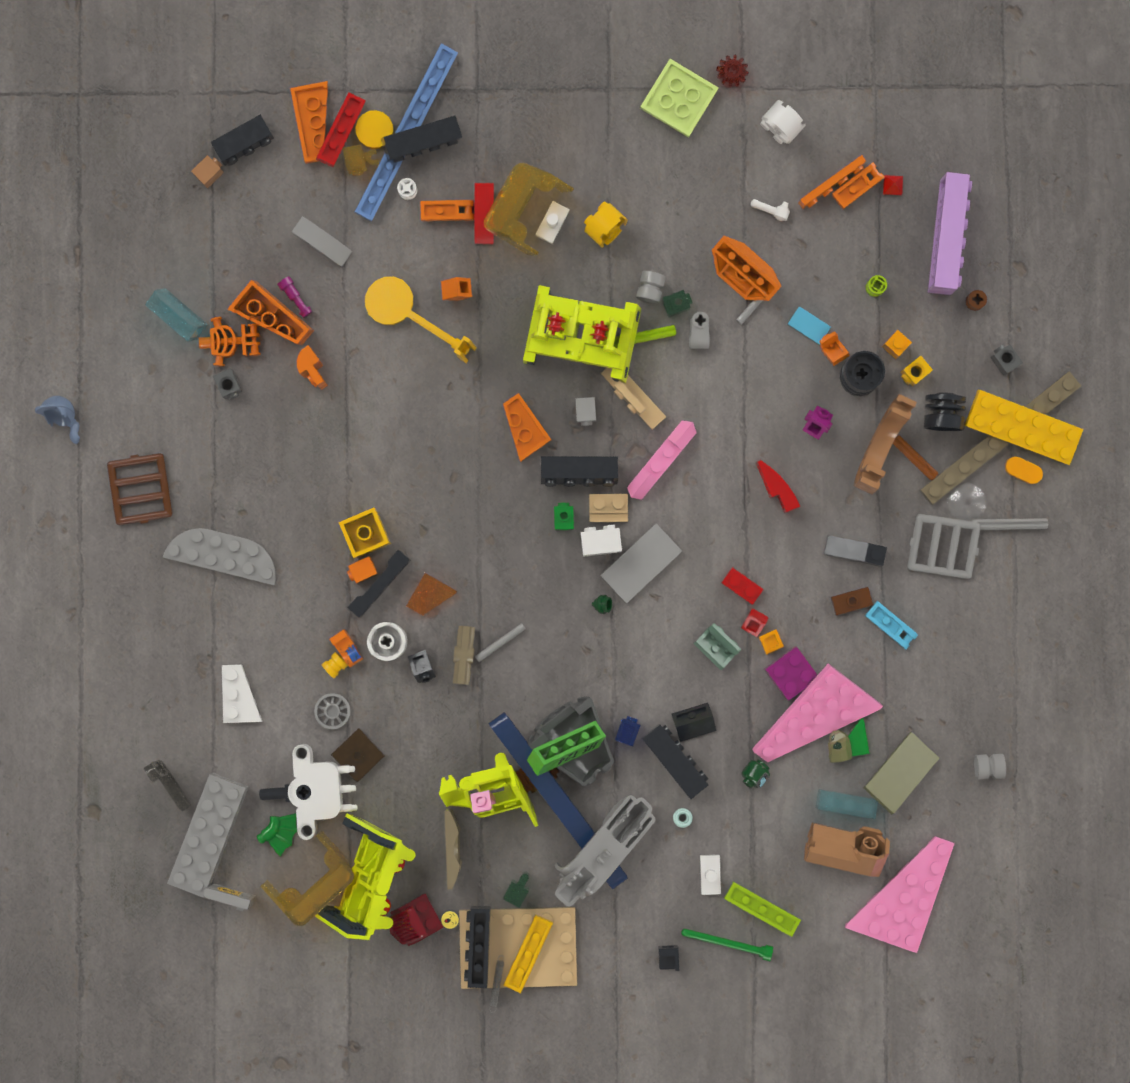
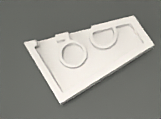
(237, 696)

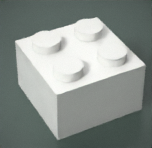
(601, 541)

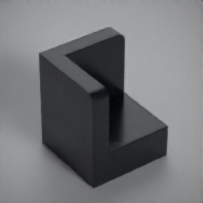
(668, 957)

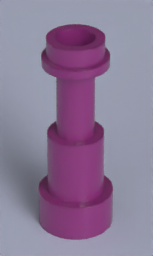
(287, 286)

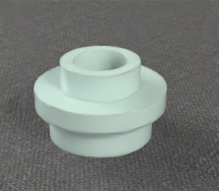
(682, 824)

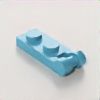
(890, 624)

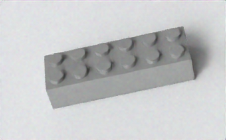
(208, 834)

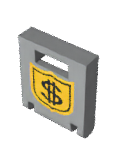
(230, 896)

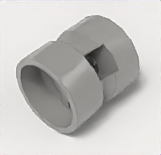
(651, 286)
(989, 766)

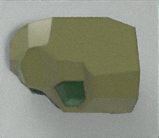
(839, 747)

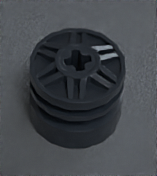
(868, 365)
(944, 412)

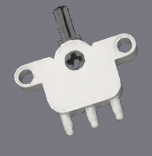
(324, 788)

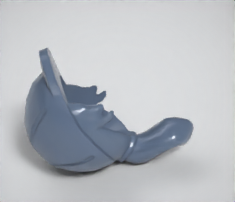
(62, 412)

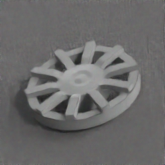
(332, 711)

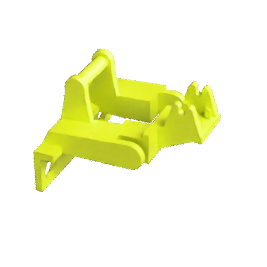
(504, 776)

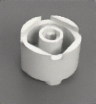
(782, 122)
(377, 636)

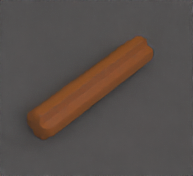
(915, 458)

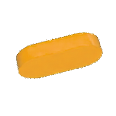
(1023, 470)

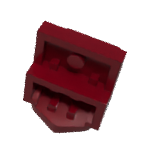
(414, 921)

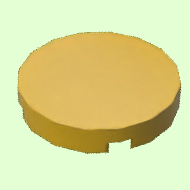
(372, 127)

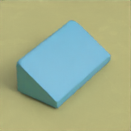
(809, 325)

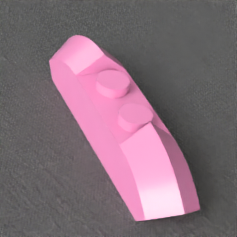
(661, 460)

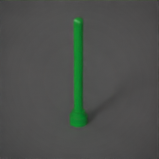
(764, 952)

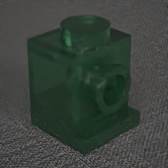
(673, 309)

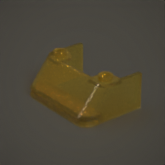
(512, 200)
(304, 907)

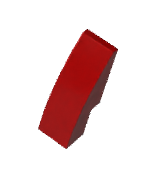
(482, 203)
(777, 487)

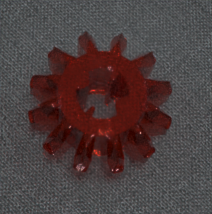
(729, 76)

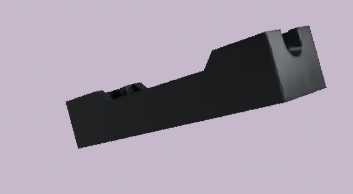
(395, 566)

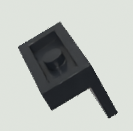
(694, 722)

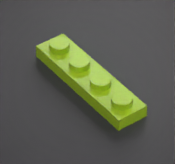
(762, 909)

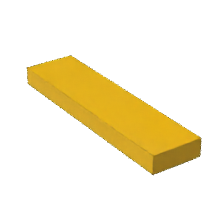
(528, 953)

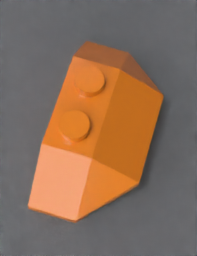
(744, 270)

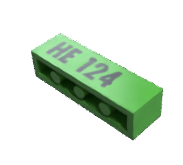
(566, 748)

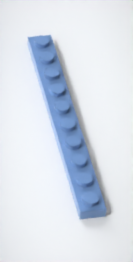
(412, 118)

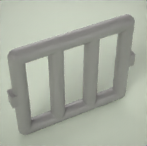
(938, 522)

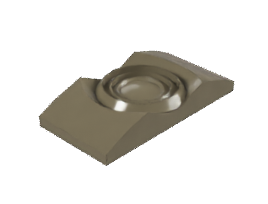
(453, 859)

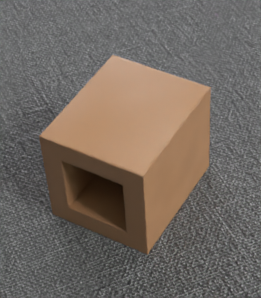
(208, 171)

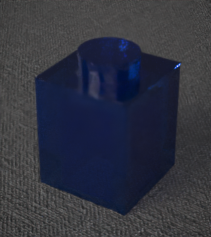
(627, 731)

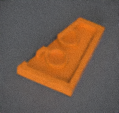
(525, 427)

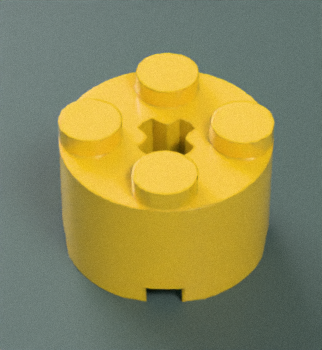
(605, 224)

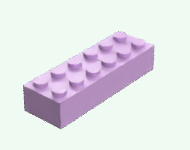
(948, 233)

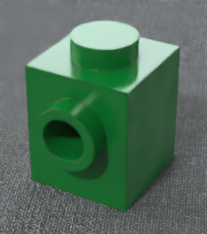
(563, 517)

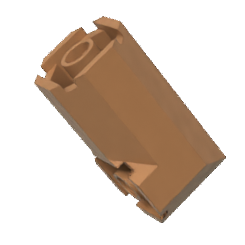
(846, 850)

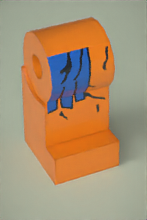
(346, 648)

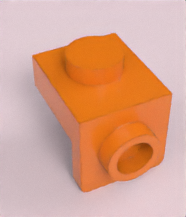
(833, 348)

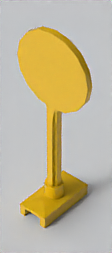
(391, 301)

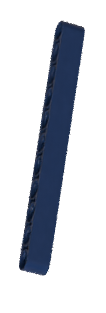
(549, 789)

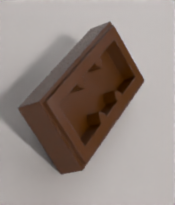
(851, 601)

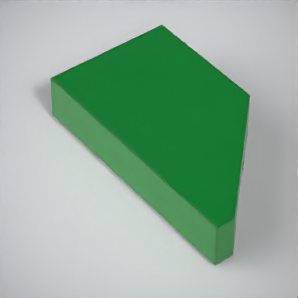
(858, 739)

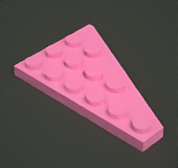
(821, 708)
(904, 905)

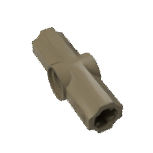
(463, 655)

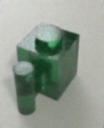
(517, 891)

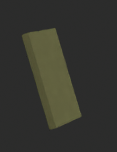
(901, 773)

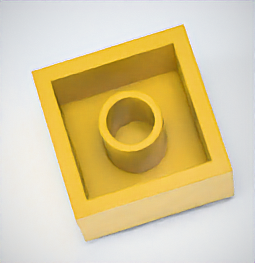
(364, 533)

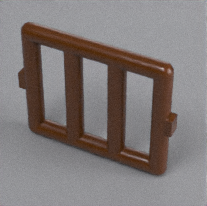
(115, 483)

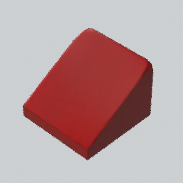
(754, 622)

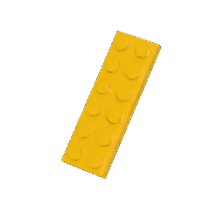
(1023, 427)

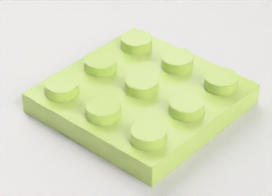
(679, 98)

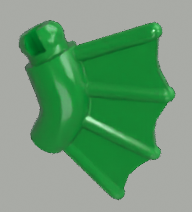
(279, 832)

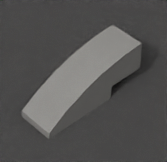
(321, 241)

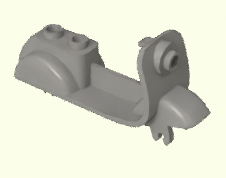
(605, 851)

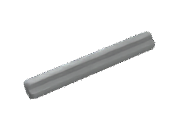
(1007, 524)

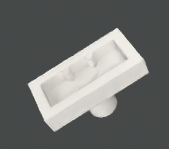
(552, 222)
(710, 874)

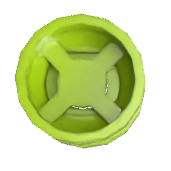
(875, 289)

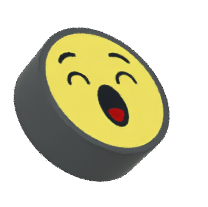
(450, 919)

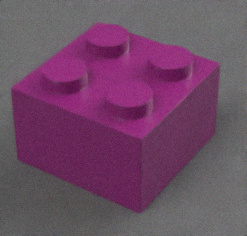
(791, 673)

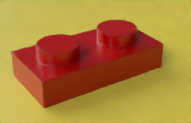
(742, 586)

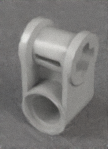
(699, 335)

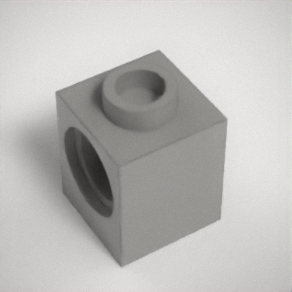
(585, 411)

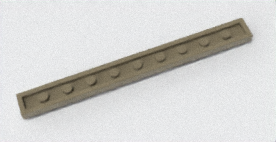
(991, 446)

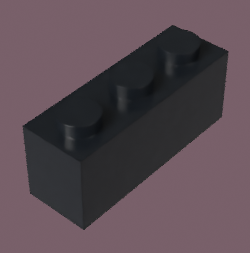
(242, 140)

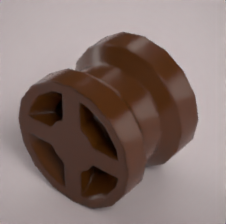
(973, 302)

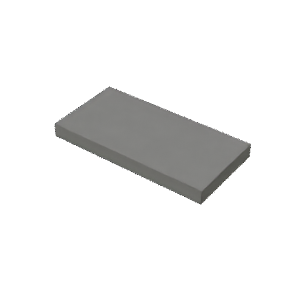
(641, 563)

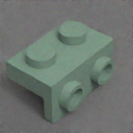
(717, 646)

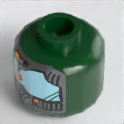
(755, 774)

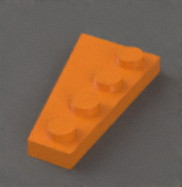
(310, 114)

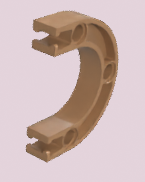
(870, 471)

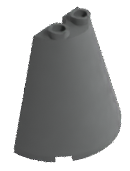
(565, 720)

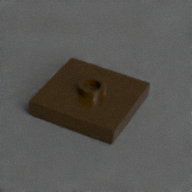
(358, 752)

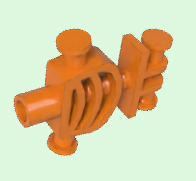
(212, 342)

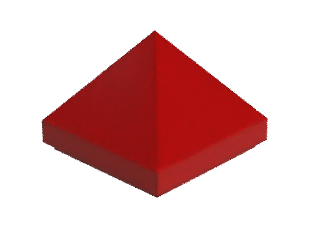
(892, 185)

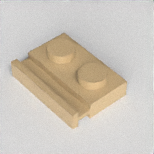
(608, 507)

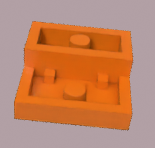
(308, 367)

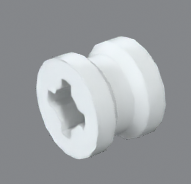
(407, 185)

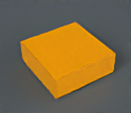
(771, 641)

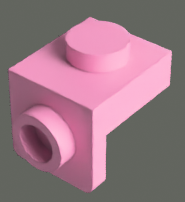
(482, 801)

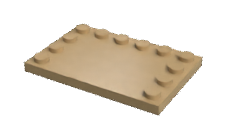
(508, 928)

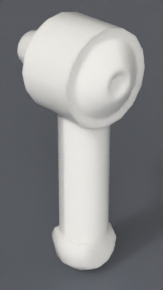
(780, 213)

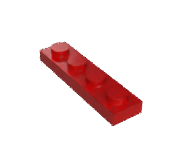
(340, 129)

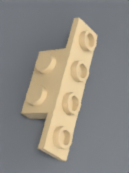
(637, 400)

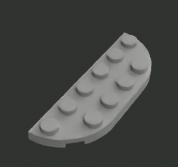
(223, 554)

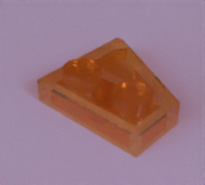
(429, 595)

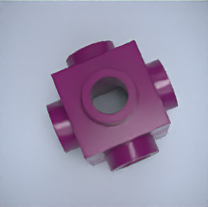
(818, 422)

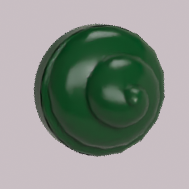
(602, 604)

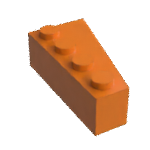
(267, 311)

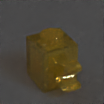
(356, 159)

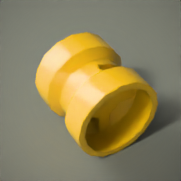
(334, 665)

